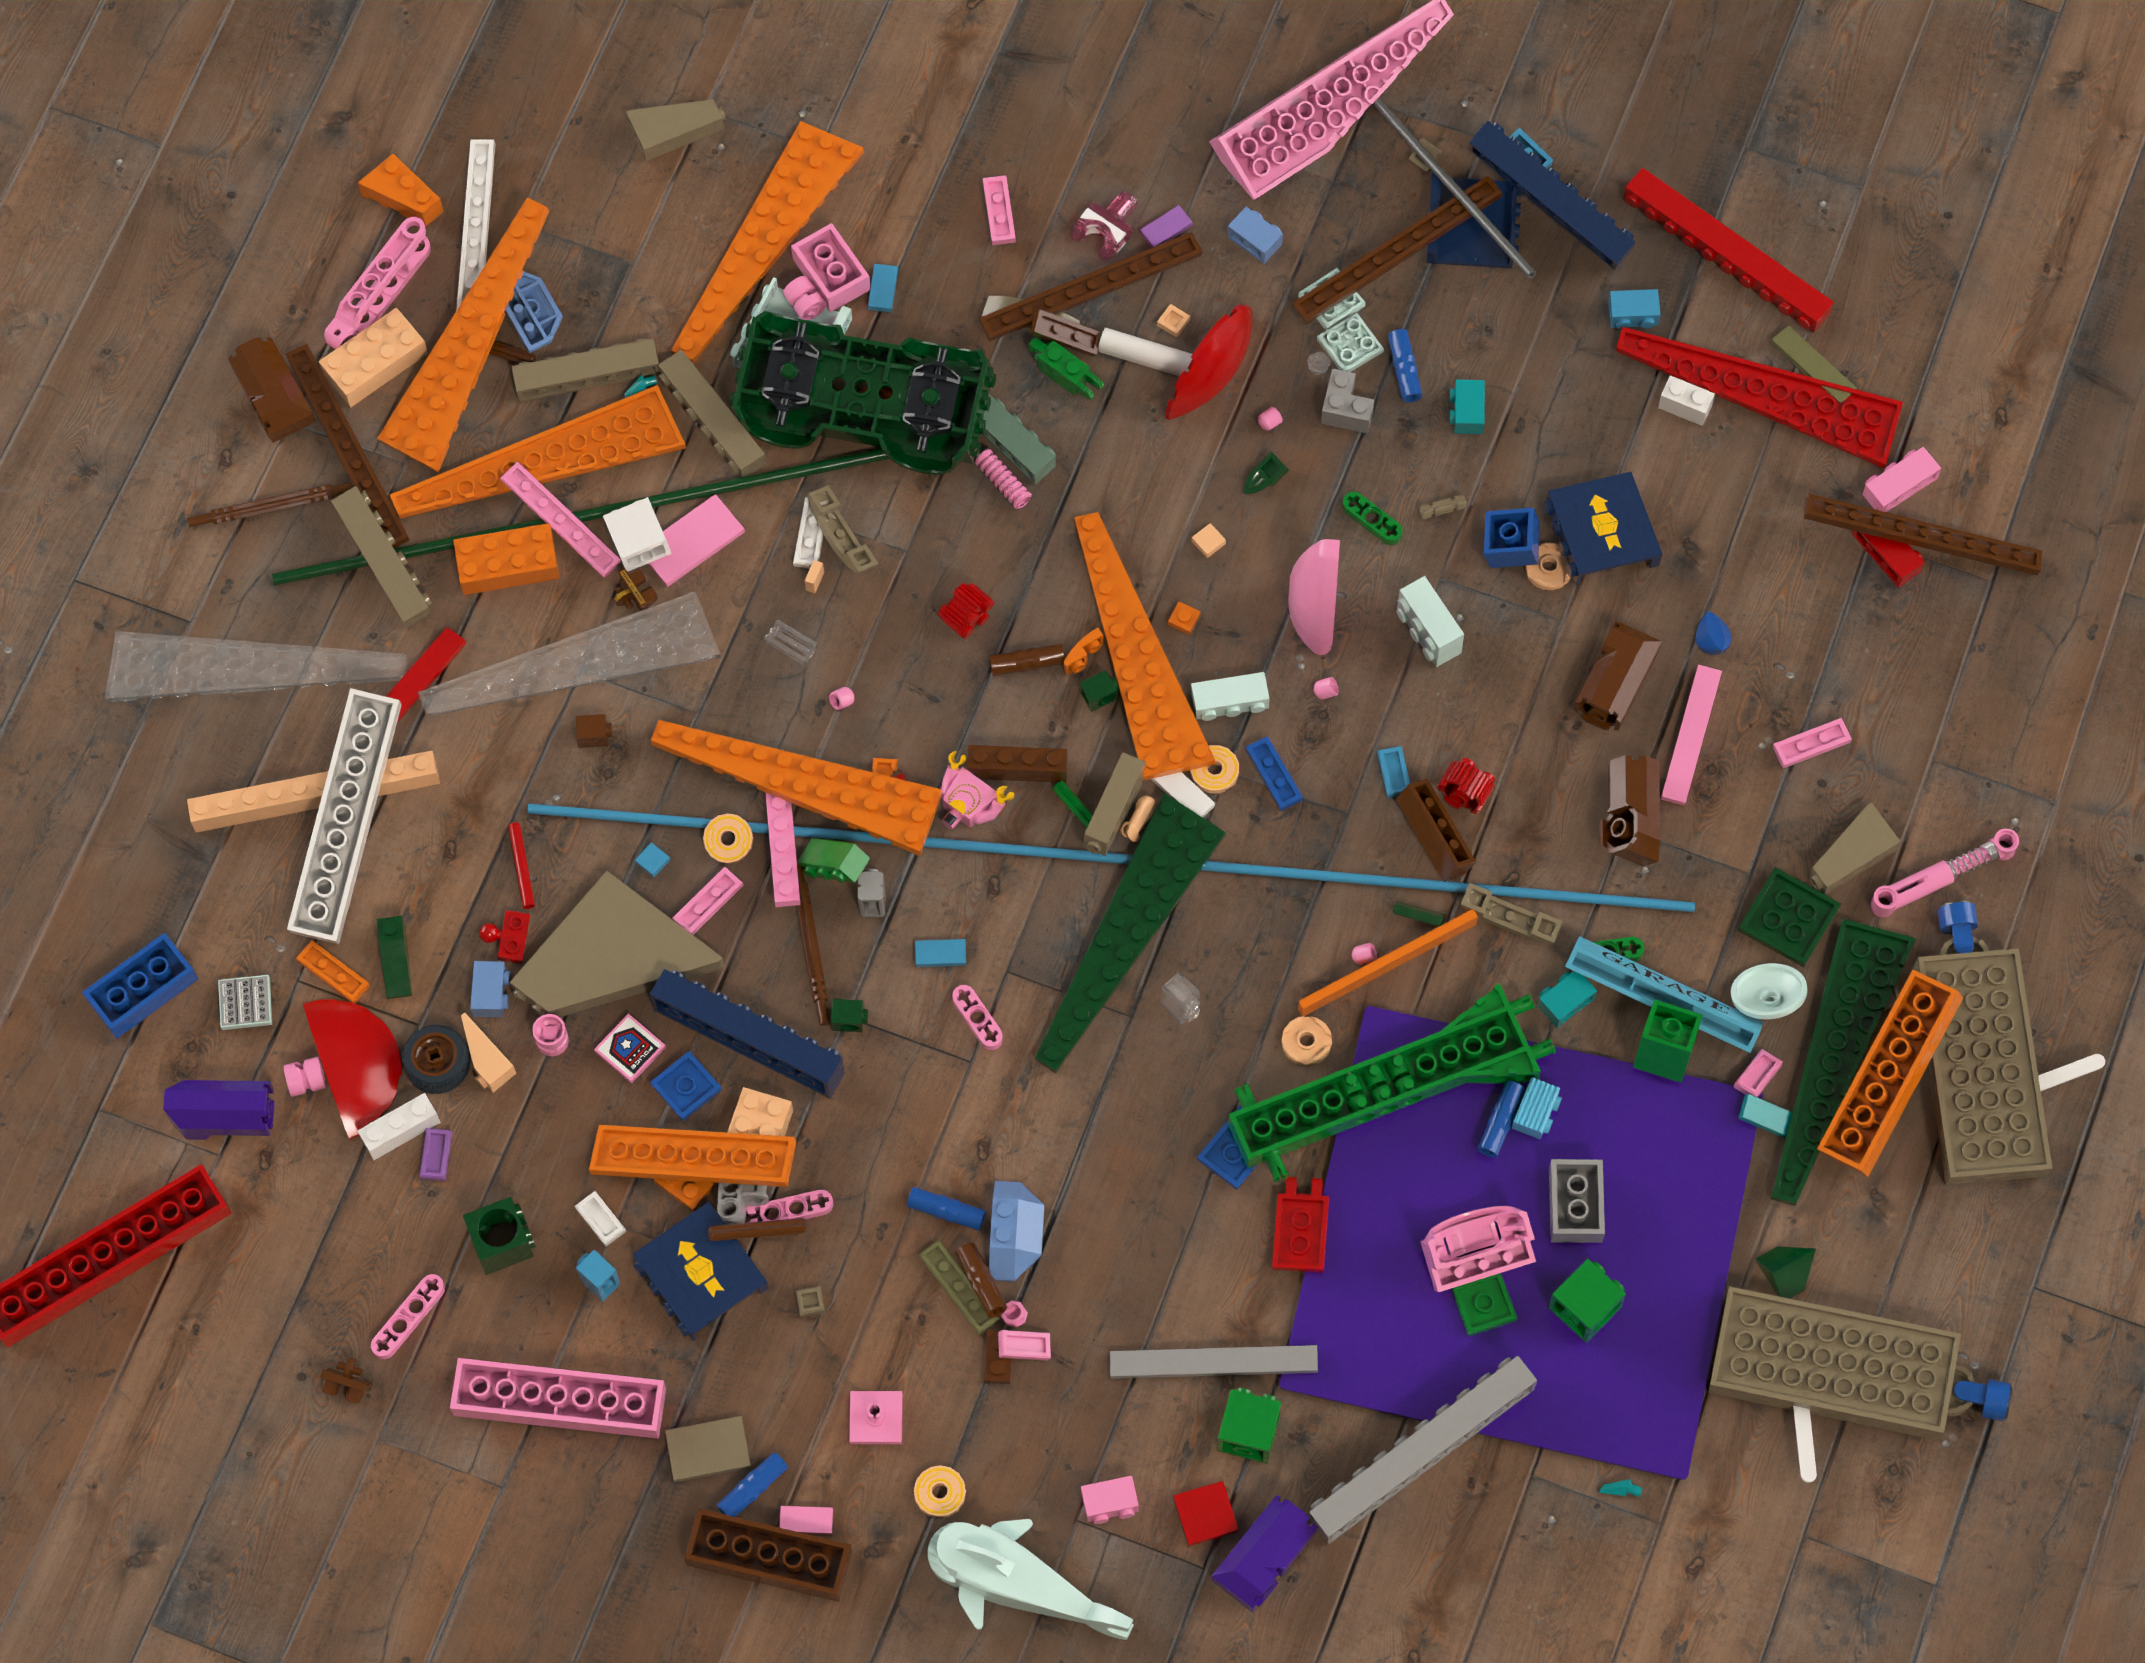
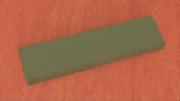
(1810, 362)
(957, 1286)

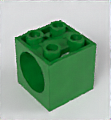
(1667, 1041)
(1587, 1300)
(1249, 1425)

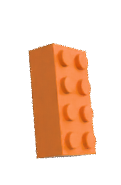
(506, 559)

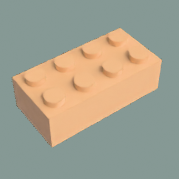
(373, 357)

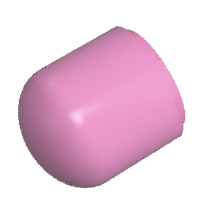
(1269, 419)
(1326, 688)
(845, 697)
(1364, 954)

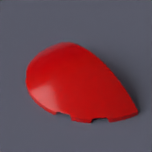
(1213, 362)
(357, 1059)

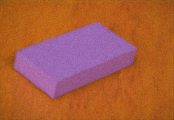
(1166, 227)
(435, 1154)

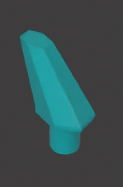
(640, 385)
(1621, 1488)

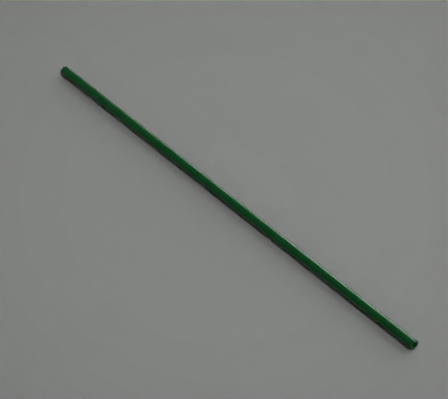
(598, 512)

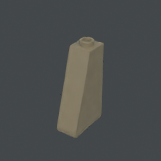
(674, 126)
(1114, 804)
(1856, 850)

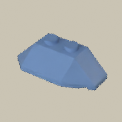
(533, 313)
(1014, 1230)

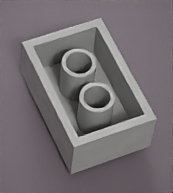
(1576, 1201)

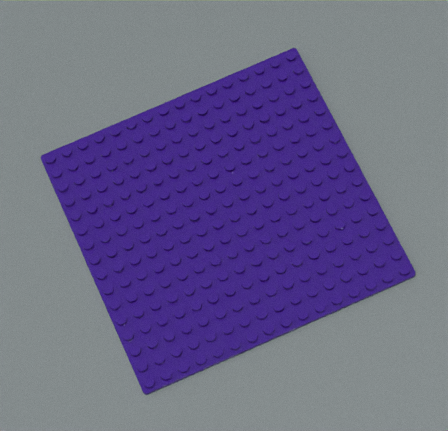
(1671, 1222)

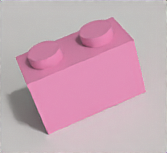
(1110, 1500)

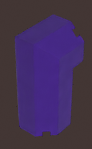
(220, 1108)
(1264, 1553)

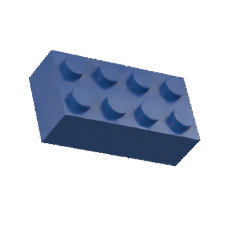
(140, 985)

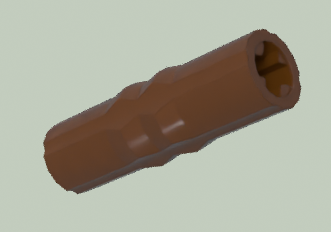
(1026, 659)
(981, 1280)

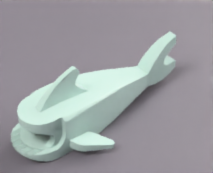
(995, 1568)

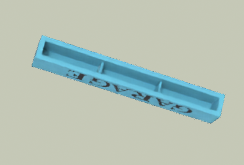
(1648, 985)

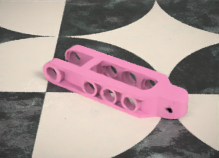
(401, 265)

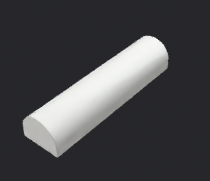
(1144, 352)

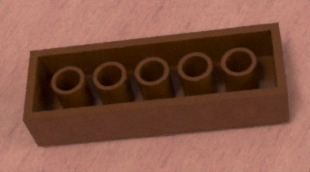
(768, 1555)

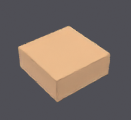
(1173, 320)
(1208, 540)
(814, 576)

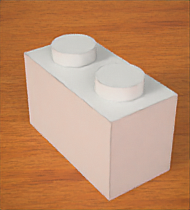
(1686, 400)

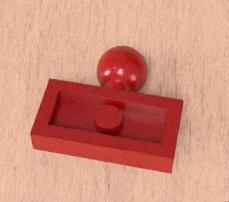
(511, 937)

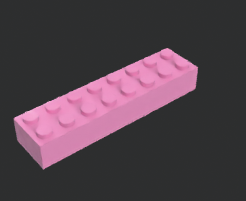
(558, 1398)

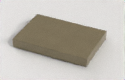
(708, 1449)

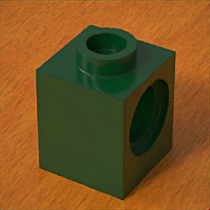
(1099, 690)
(848, 1015)

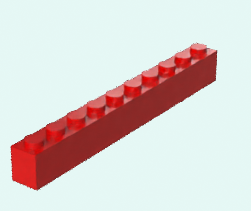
(1728, 250)

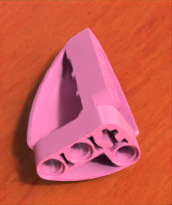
(1314, 595)

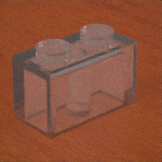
(1180, 998)

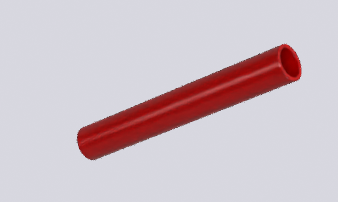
(521, 865)

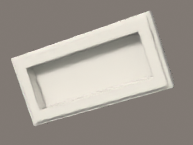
(600, 1218)

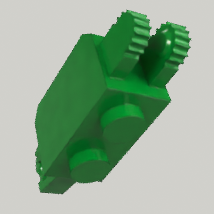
(1064, 368)

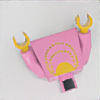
(969, 797)

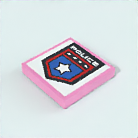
(630, 1048)

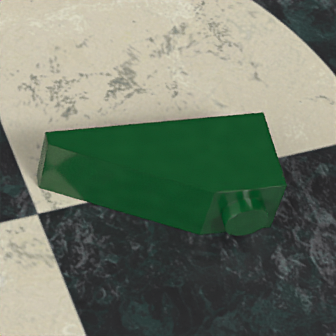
(394, 956)

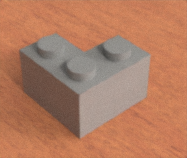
(1342, 407)

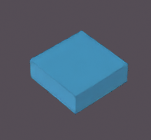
(652, 860)

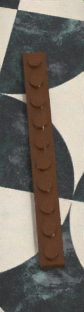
(1394, 251)
(1091, 285)
(344, 439)
(1922, 534)

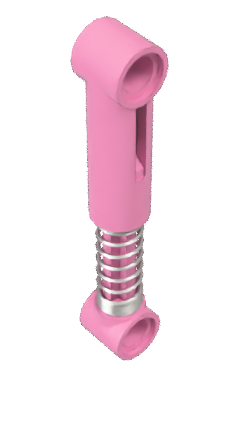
(1942, 874)

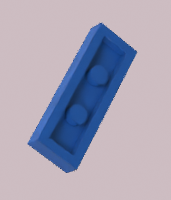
(1274, 773)

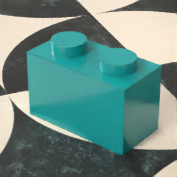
(1469, 406)
(1566, 997)

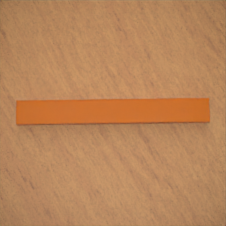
(1387, 962)

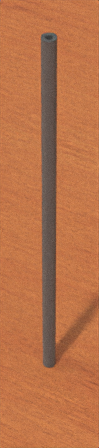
(1455, 189)

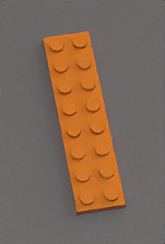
(693, 1155)

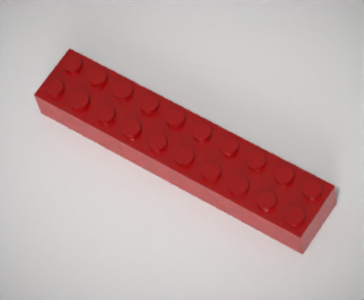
(108, 1253)

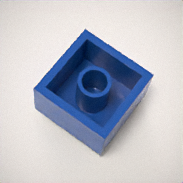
(1511, 537)

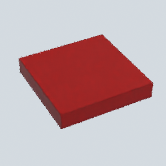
(1205, 1513)

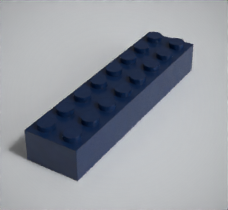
(1551, 194)
(747, 1033)

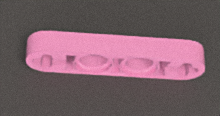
(783, 1206)
(404, 1314)

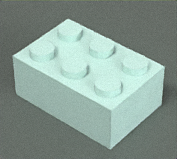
(1429, 622)

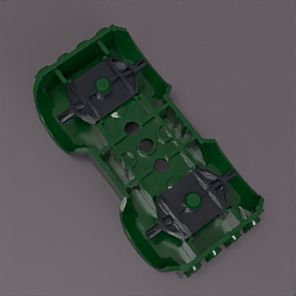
(924, 426)

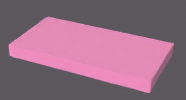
(696, 539)

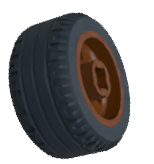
(436, 1059)

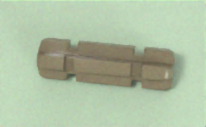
(1442, 506)

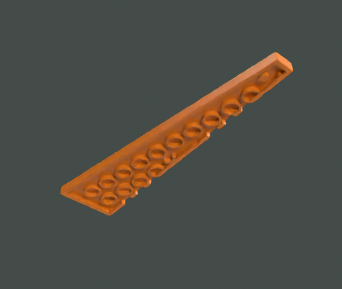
(791, 194)
(862, 799)

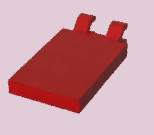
(1301, 1228)

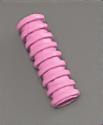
(1003, 479)

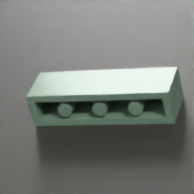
(1017, 443)

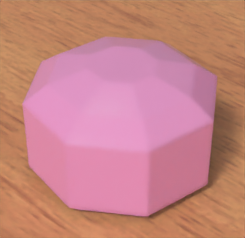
(1015, 1314)

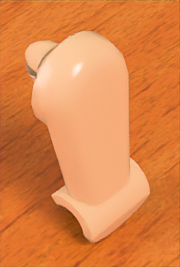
(1144, 811)

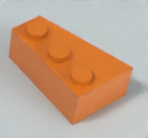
(400, 189)

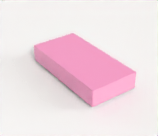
(1758, 1074)
(1024, 1345)
(807, 1519)

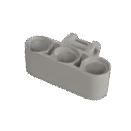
(737, 1201)

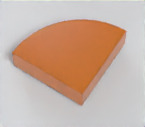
(884, 766)

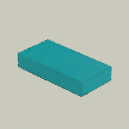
(1765, 1115)

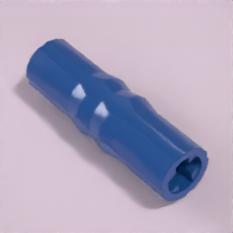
(1405, 365)
(1501, 1119)
(946, 1208)
(753, 1485)

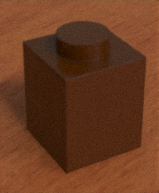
(592, 731)

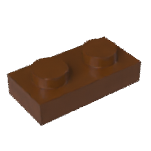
(996, 1369)

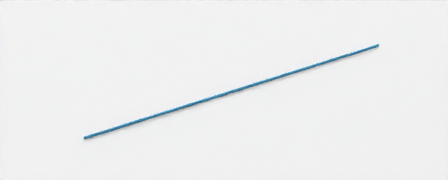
(1126, 858)

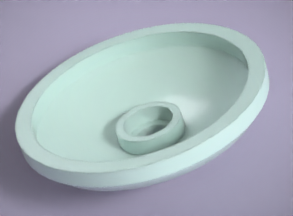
(1769, 991)

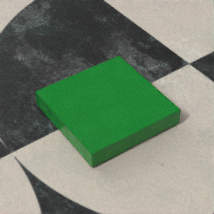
(1484, 1304)

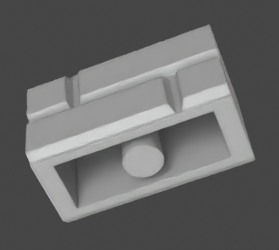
(871, 893)

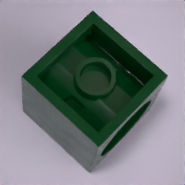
(487, 1217)

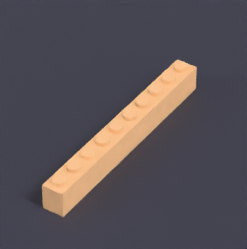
(300, 794)

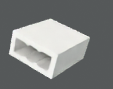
(637, 534)

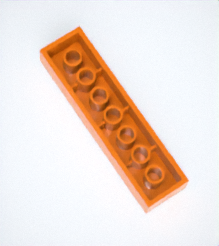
(1890, 1073)

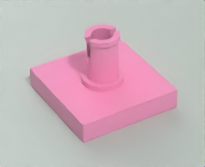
(876, 1417)

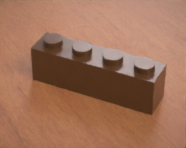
(1018, 763)
(1435, 830)

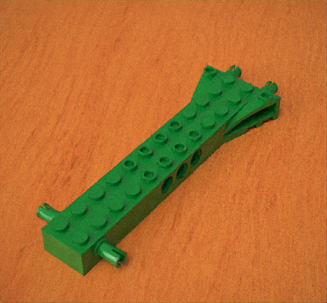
(1474, 1048)

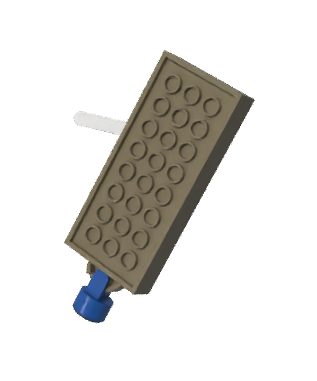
(1986, 1062)
(1845, 1369)

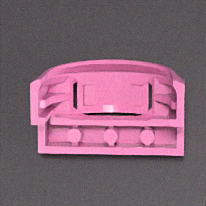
(1472, 1232)

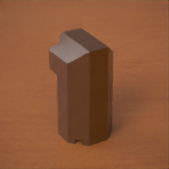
(271, 388)
(1617, 676)
(1633, 810)

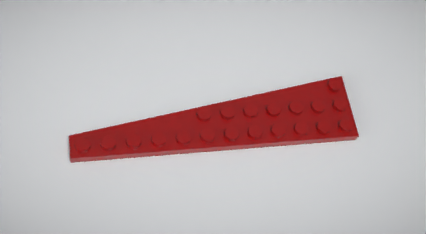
(1859, 425)

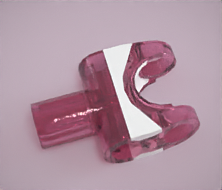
(1108, 224)

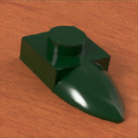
(1266, 473)

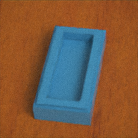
(883, 288)
(1393, 770)
(940, 953)

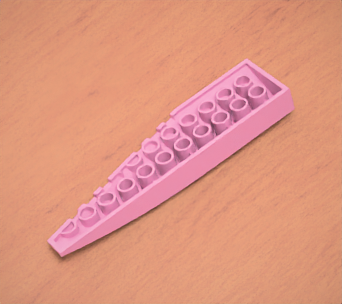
(1323, 107)

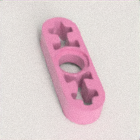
(962, 1006)

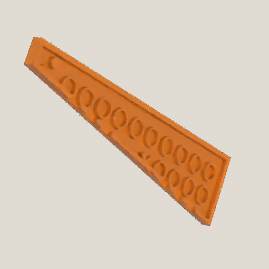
(440, 390)
(598, 440)
(1153, 701)

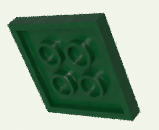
(1789, 917)

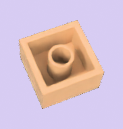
(761, 1114)

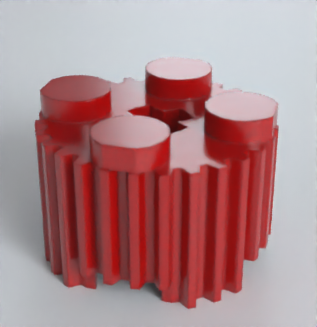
(966, 609)
(1466, 785)

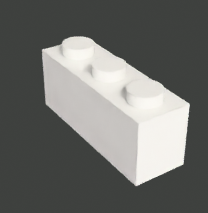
(399, 1126)

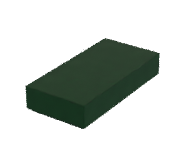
(1418, 913)

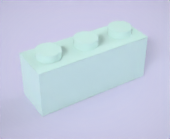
(1230, 696)

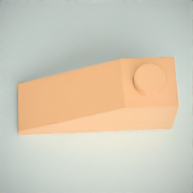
(489, 1063)

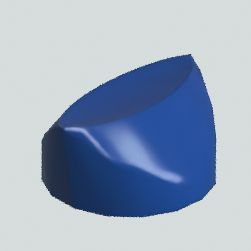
(1713, 635)

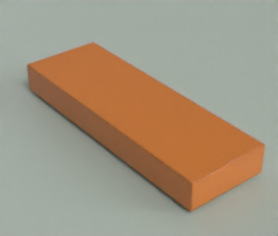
(332, 972)

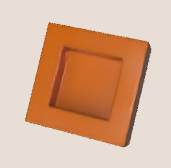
(1184, 618)

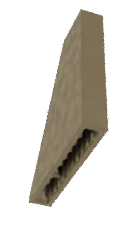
(607, 952)

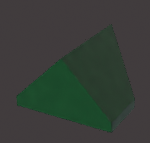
(1787, 1269)

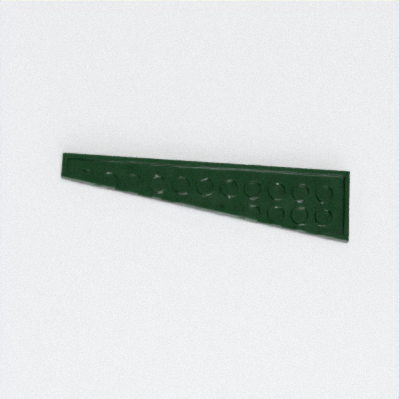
(1156, 879)
(1854, 997)

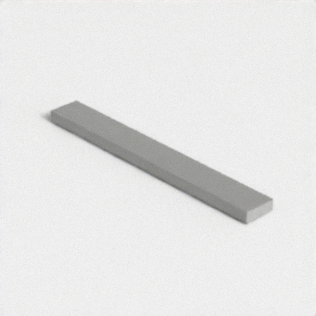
(1213, 1362)

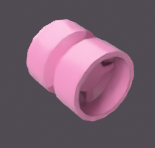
(804, 298)
(550, 1029)
(304, 1076)

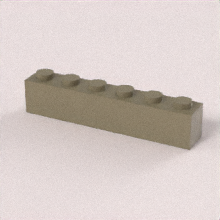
(585, 369)
(711, 414)
(381, 556)

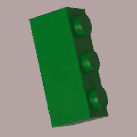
(833, 860)

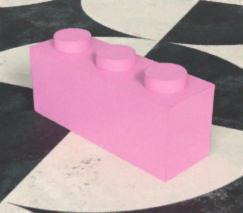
(1901, 480)

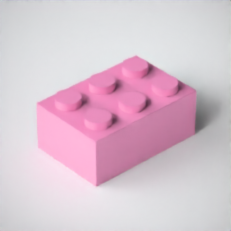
(831, 267)

